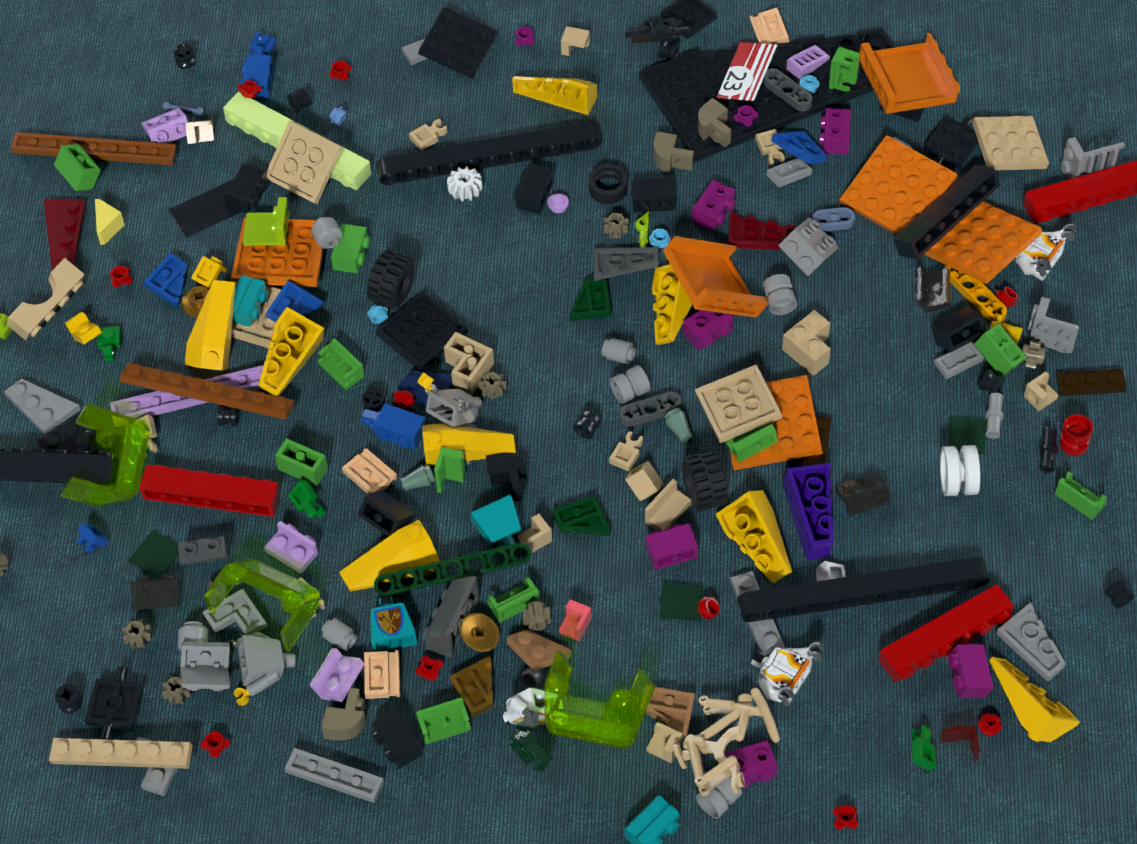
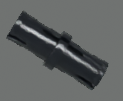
(1048, 450)

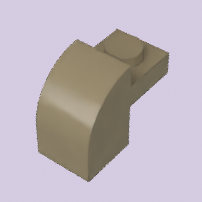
(712, 122)
(668, 155)
(347, 722)

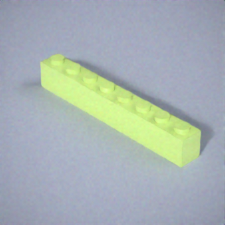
(270, 126)

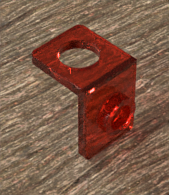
(960, 733)

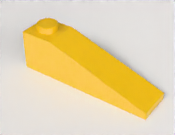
(562, 92)
(670, 306)
(211, 335)
(290, 348)
(472, 441)
(755, 529)
(400, 551)
(1036, 713)

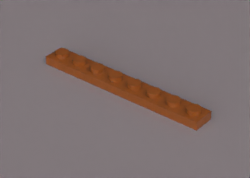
(96, 148)
(207, 391)

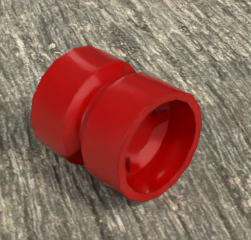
(1076, 435)

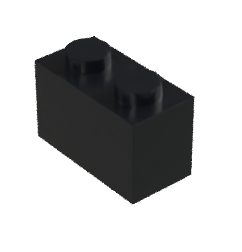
(246, 188)
(534, 188)
(653, 195)
(958, 329)
(385, 512)
(397, 738)

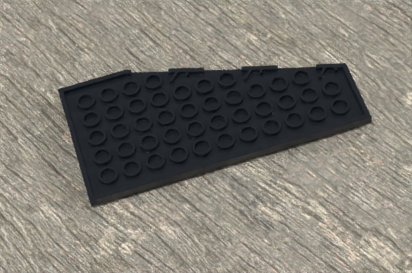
(694, 78)

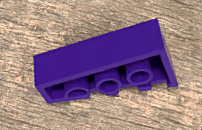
(811, 505)

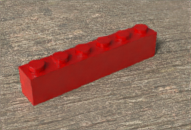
(1081, 192)
(210, 490)
(945, 633)

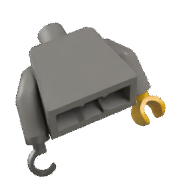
(450, 405)
(260, 663)

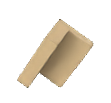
(666, 507)

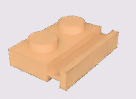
(769, 27)
(369, 472)
(382, 674)

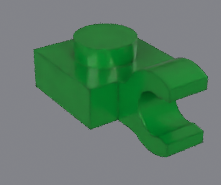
(109, 340)
(303, 498)
(922, 750)

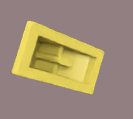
(108, 221)

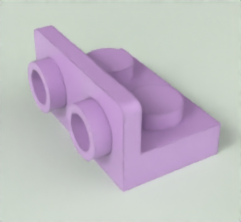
(166, 127)
(292, 547)
(336, 676)

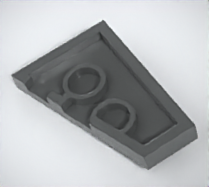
(621, 261)

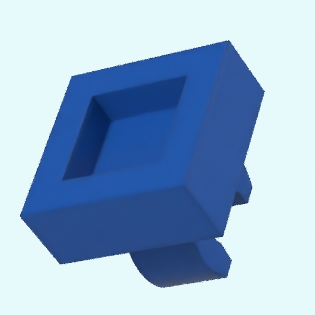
(263, 40)
(92, 535)

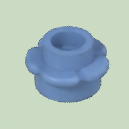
(338, 115)

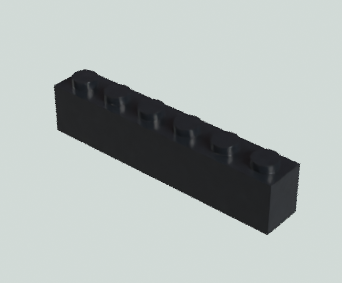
(946, 212)
(57, 466)

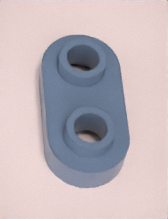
(833, 218)

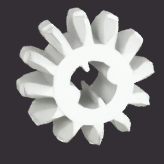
(464, 184)

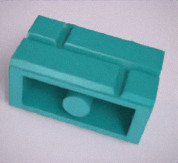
(248, 300)
(653, 823)

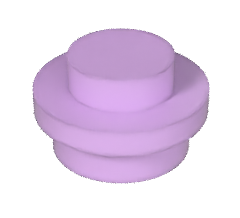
(558, 202)

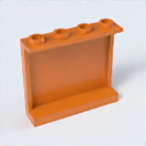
(909, 76)
(711, 277)

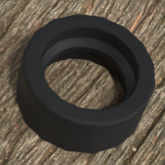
(608, 196)

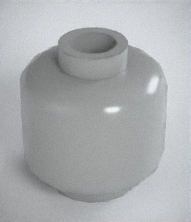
(326, 232)
(192, 632)

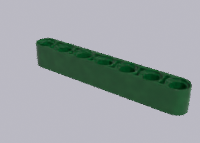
(463, 564)

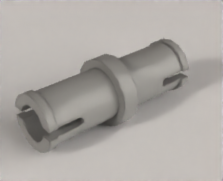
(994, 415)

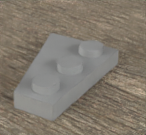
(40, 405)
(1030, 641)

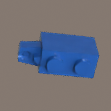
(260, 70)
(395, 425)

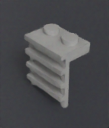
(1080, 163)

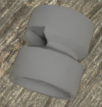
(779, 294)
(627, 385)
(717, 800)

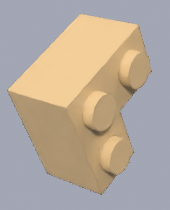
(806, 343)
(470, 362)

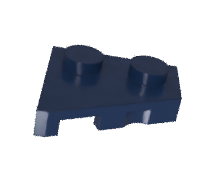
(410, 384)

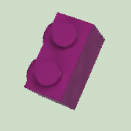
(836, 131)
(714, 205)
(707, 327)
(671, 546)
(970, 671)
(755, 763)

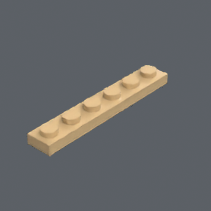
(121, 753)

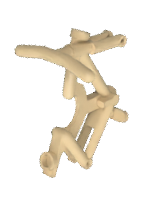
(698, 743)

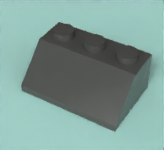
(456, 604)

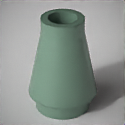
(678, 423)
(418, 478)

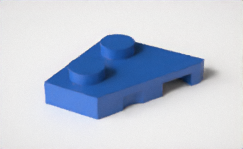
(800, 146)
(168, 279)

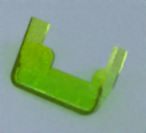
(127, 441)
(296, 596)
(591, 720)

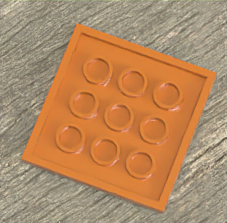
(896, 185)
(984, 242)
(276, 265)
(796, 430)

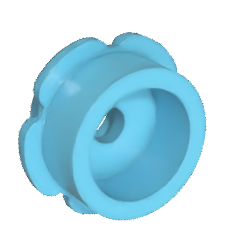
(809, 83)
(659, 238)
(378, 314)

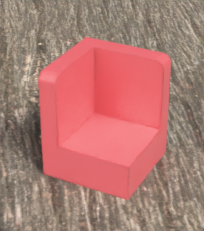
(576, 620)

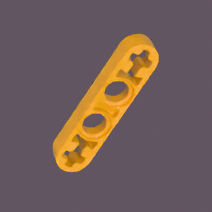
(978, 290)

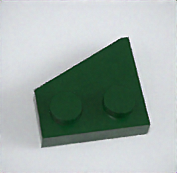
(591, 301)
(581, 518)

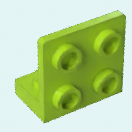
(267, 228)

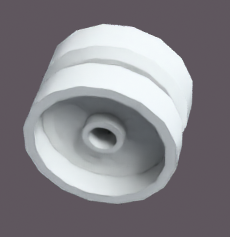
(960, 470)

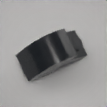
(507, 469)

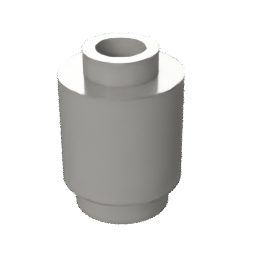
(618, 350)
(339, 634)

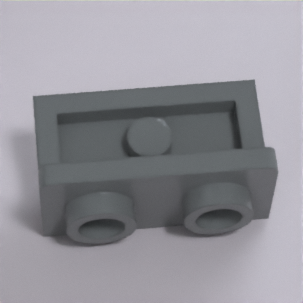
(202, 550)

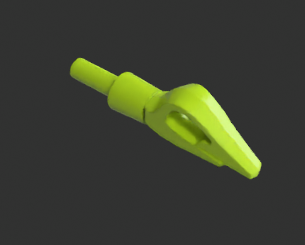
(643, 229)

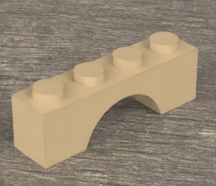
(28, 318)

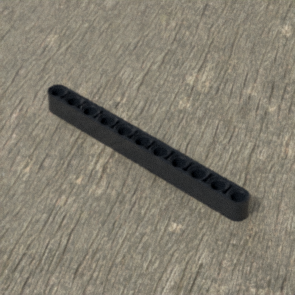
(488, 153)
(862, 589)

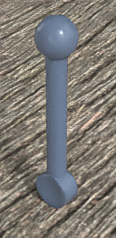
(199, 111)

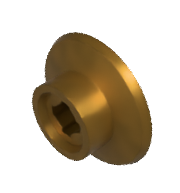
(193, 301)
(483, 625)

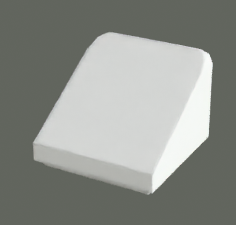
(829, 570)

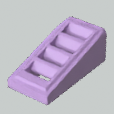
(798, 70)

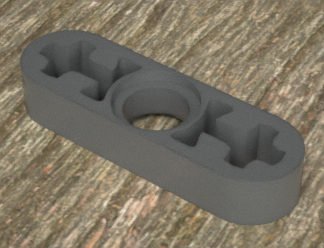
(791, 98)
(655, 401)

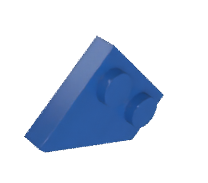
(295, 299)

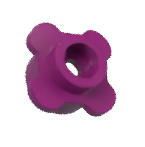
(524, 36)
(746, 115)

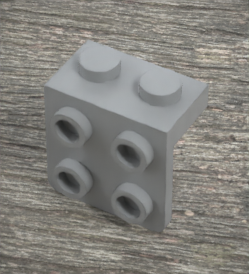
(808, 246)
(1050, 331)
(205, 665)

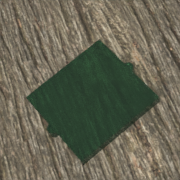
(967, 431)
(155, 554)
(680, 601)

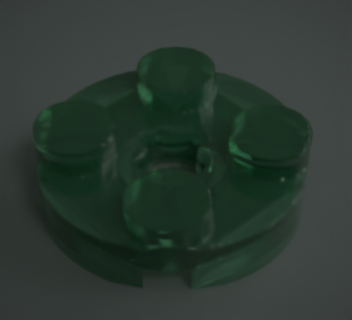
(528, 750)

